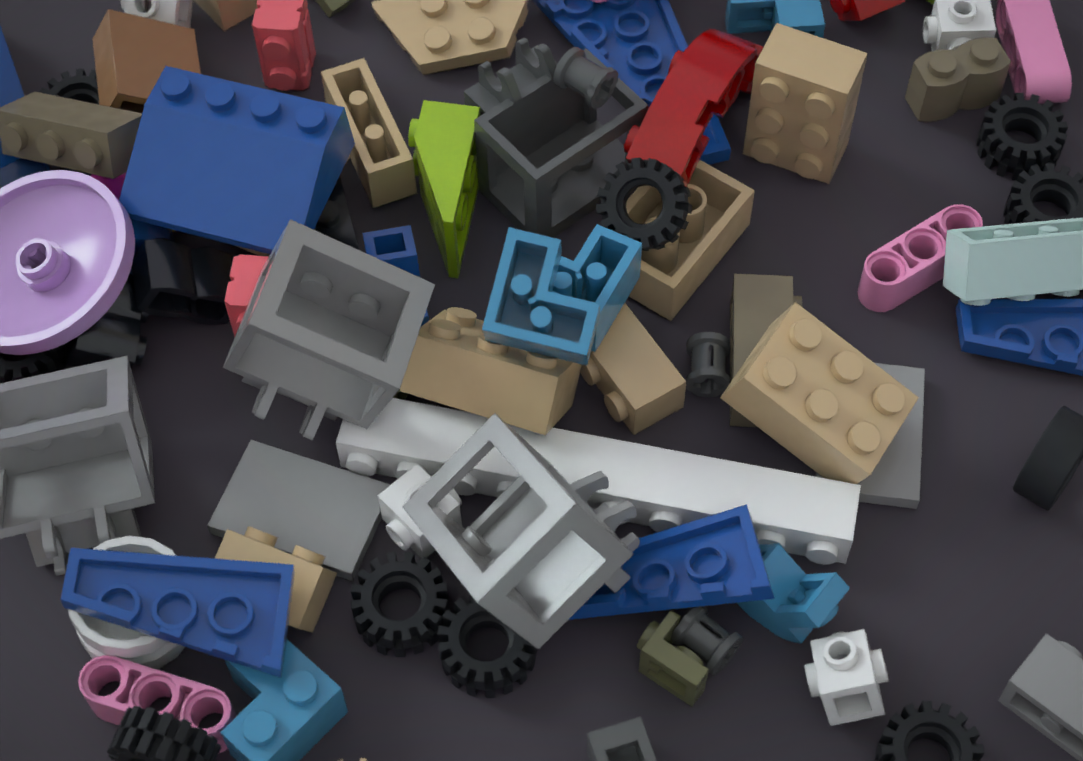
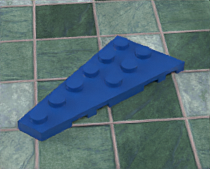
(635, 41)

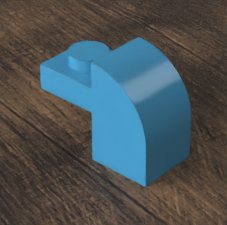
(762, 15)
(800, 598)

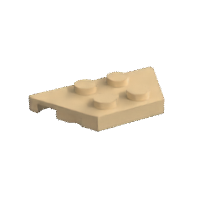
(453, 32)

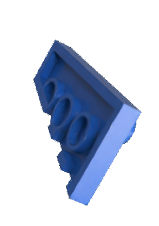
(1025, 332)
(689, 567)
(196, 602)

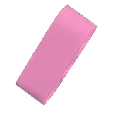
(1035, 50)
(911, 260)
(144, 685)

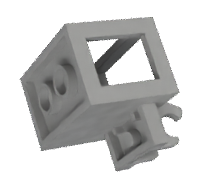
(328, 329)
(73, 459)
(536, 545)

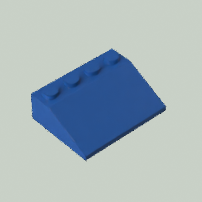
(233, 159)

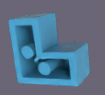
(602, 274)
(525, 309)
(285, 712)

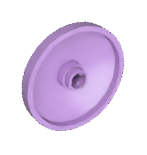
(60, 258)

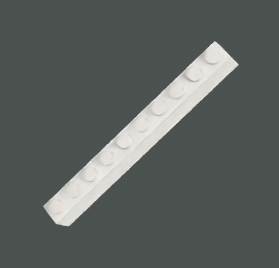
(665, 485)

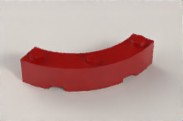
(698, 85)

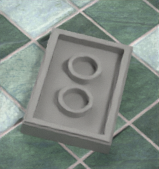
(898, 472)
(302, 506)

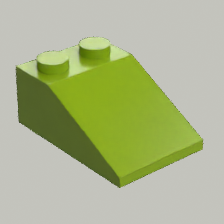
(447, 173)

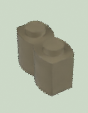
(957, 79)

